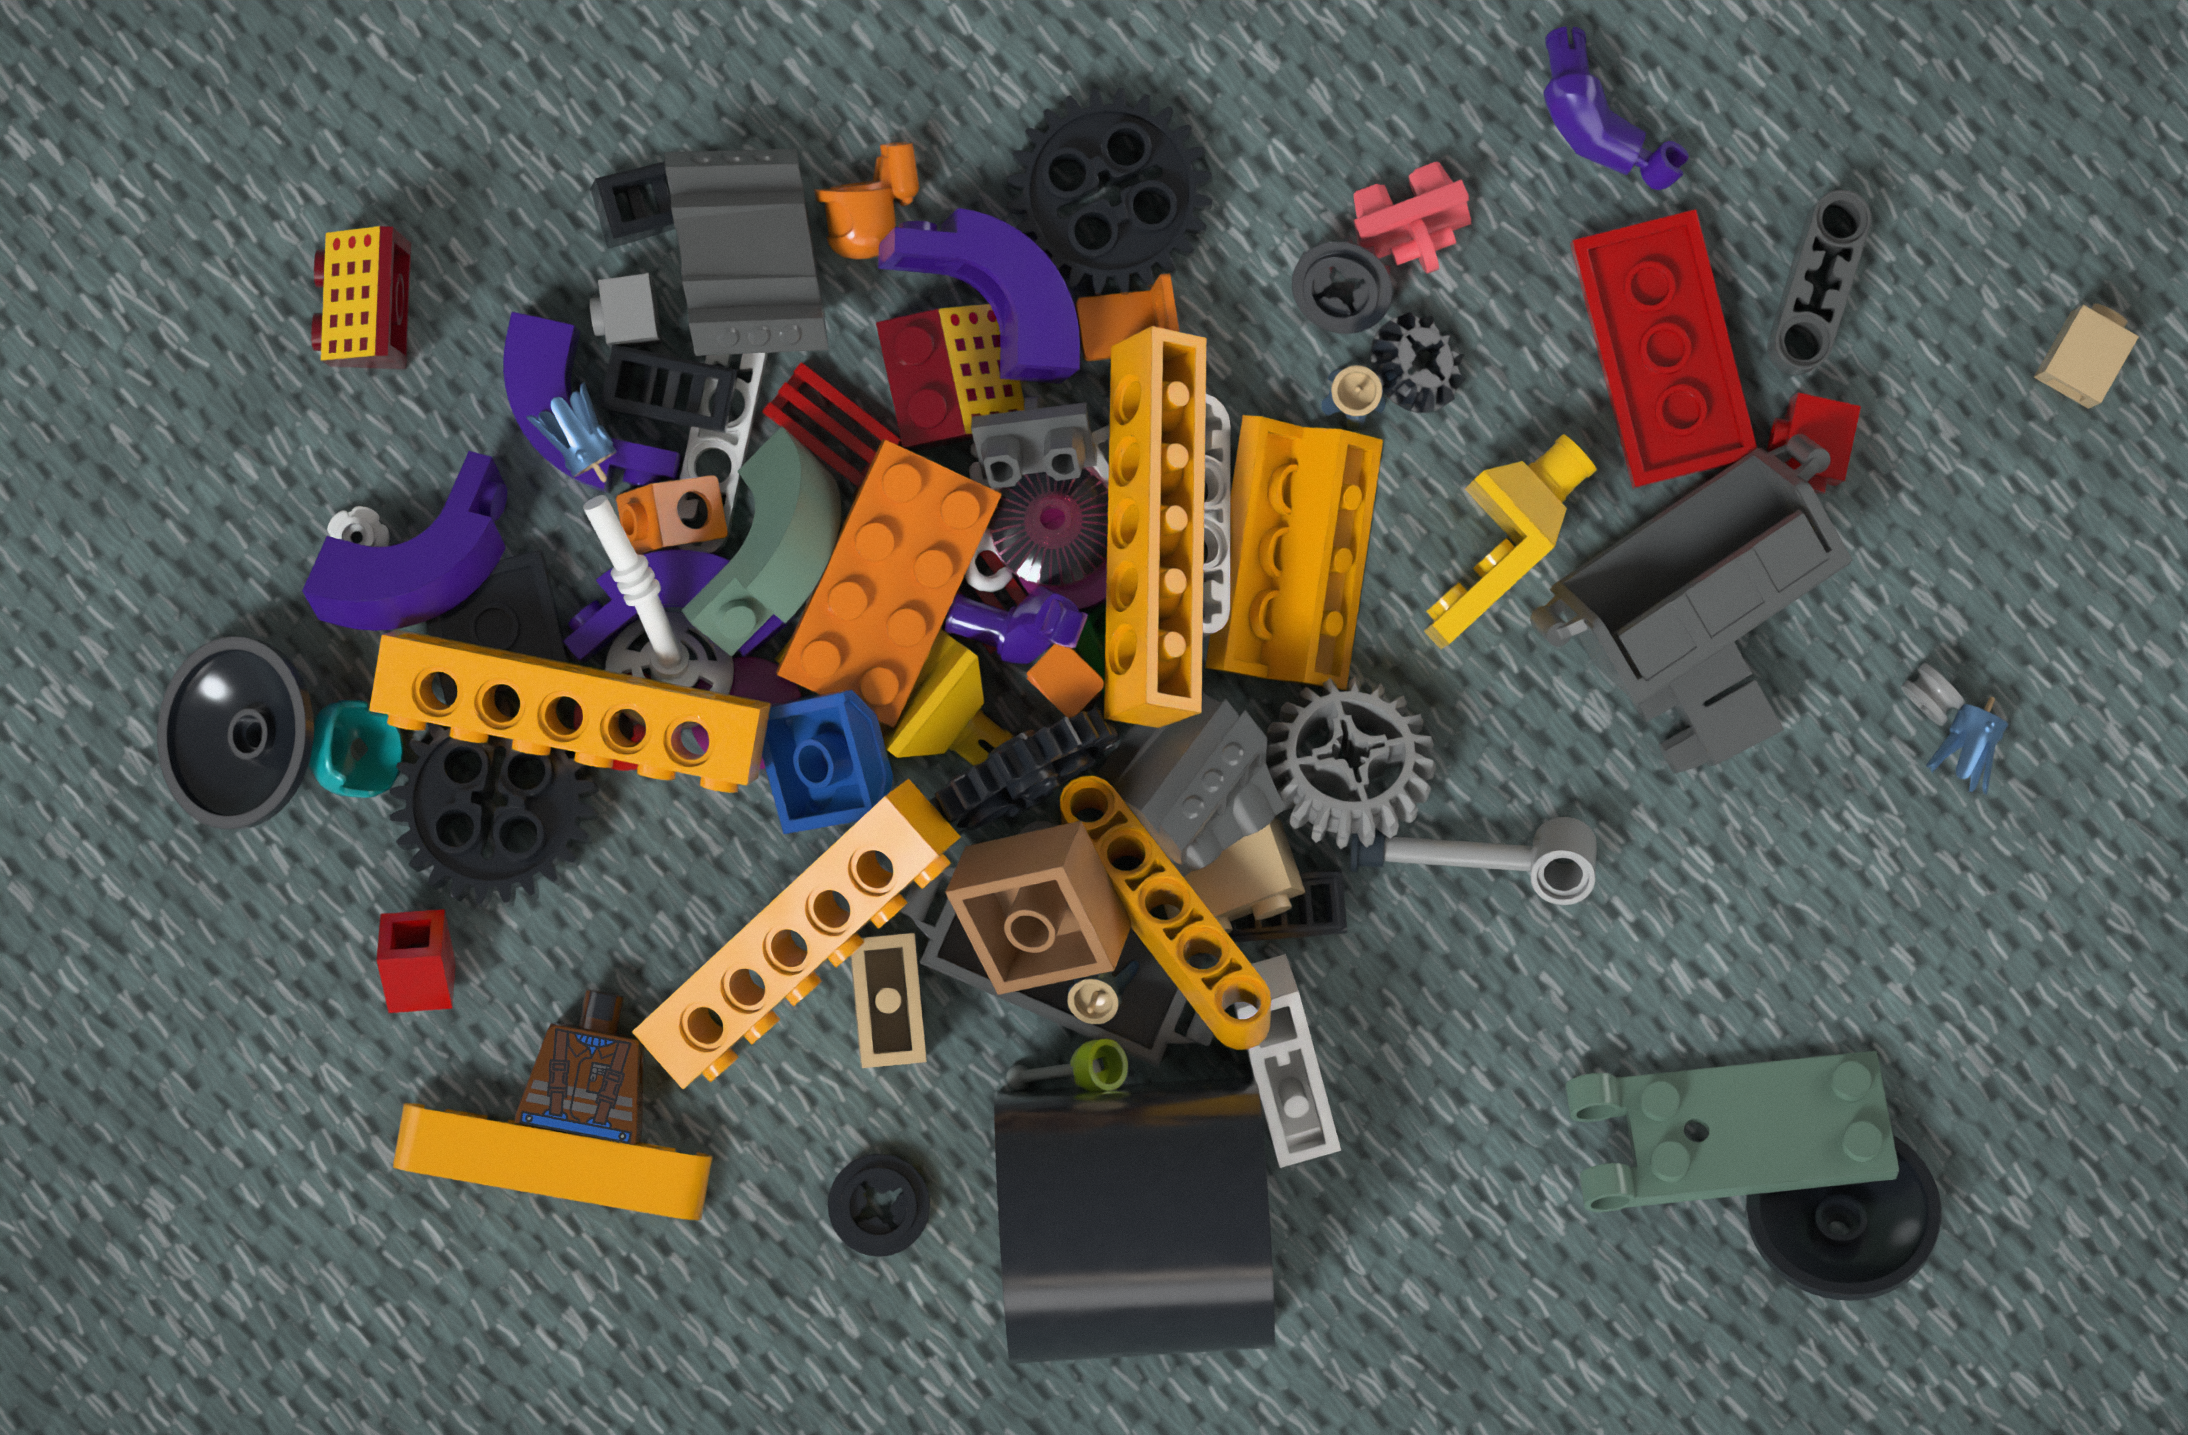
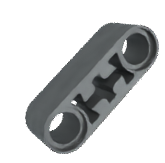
(1839, 274)

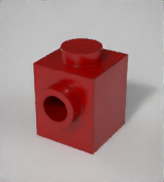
(1825, 422)
(416, 961)

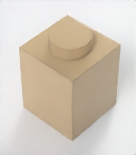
(2087, 354)

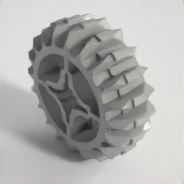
(1393, 747)

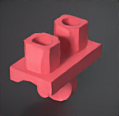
(1417, 224)

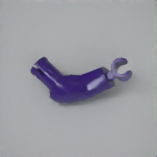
(1589, 125)
(1023, 631)

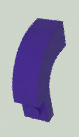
(1013, 276)
(539, 368)
(420, 577)
(681, 579)

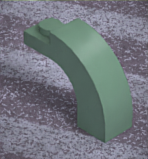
(784, 550)

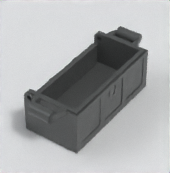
(1700, 571)
(1148, 1005)

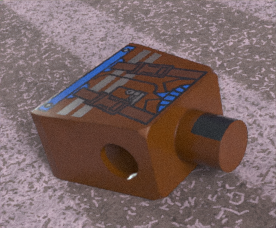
(588, 1076)

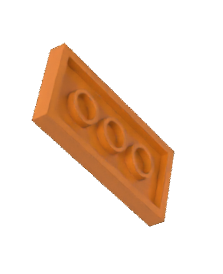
(889, 581)

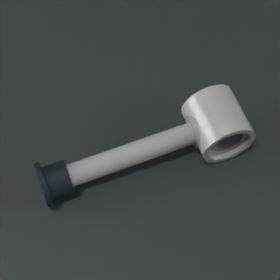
(1553, 840)

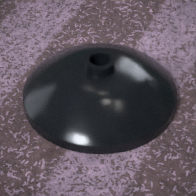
(214, 728)
(1888, 1241)

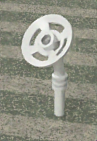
(666, 630)

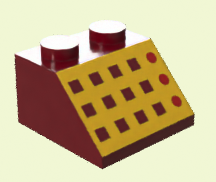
(363, 298)
(944, 373)

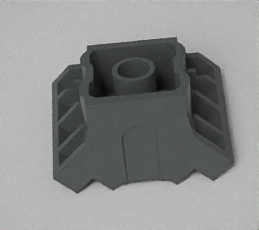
(746, 251)
(1196, 782)

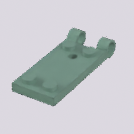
(1765, 1124)

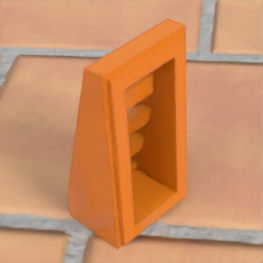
(1066, 680)

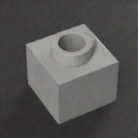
(627, 311)

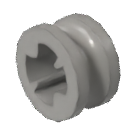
(1932, 694)

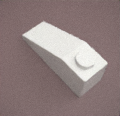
(1289, 1072)

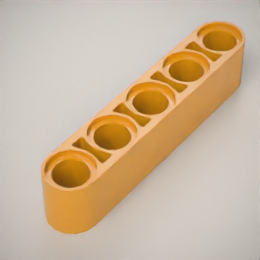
(1179, 938)
(552, 1162)

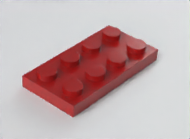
(1664, 348)

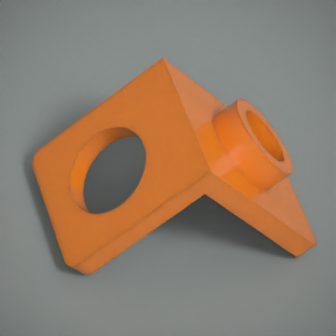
(1115, 317)
(652, 516)

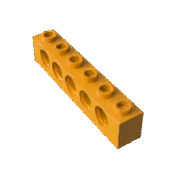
(1155, 528)
(406, 694)
(900, 827)

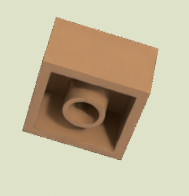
(1039, 908)

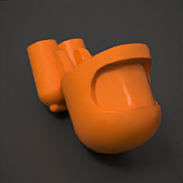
(864, 212)

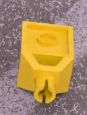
(1531, 512)
(943, 707)

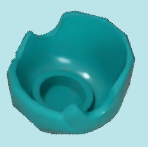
(331, 755)

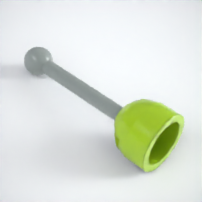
(1083, 1066)

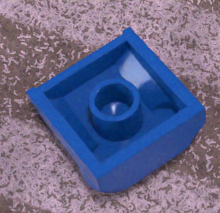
(825, 760)

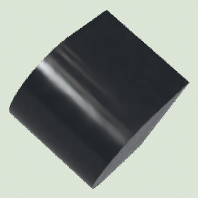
(1134, 1220)

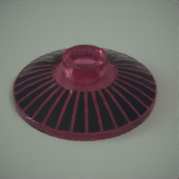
(1047, 555)

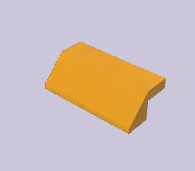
(1296, 551)

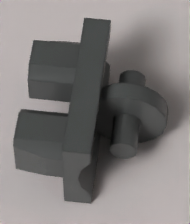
(1034, 442)

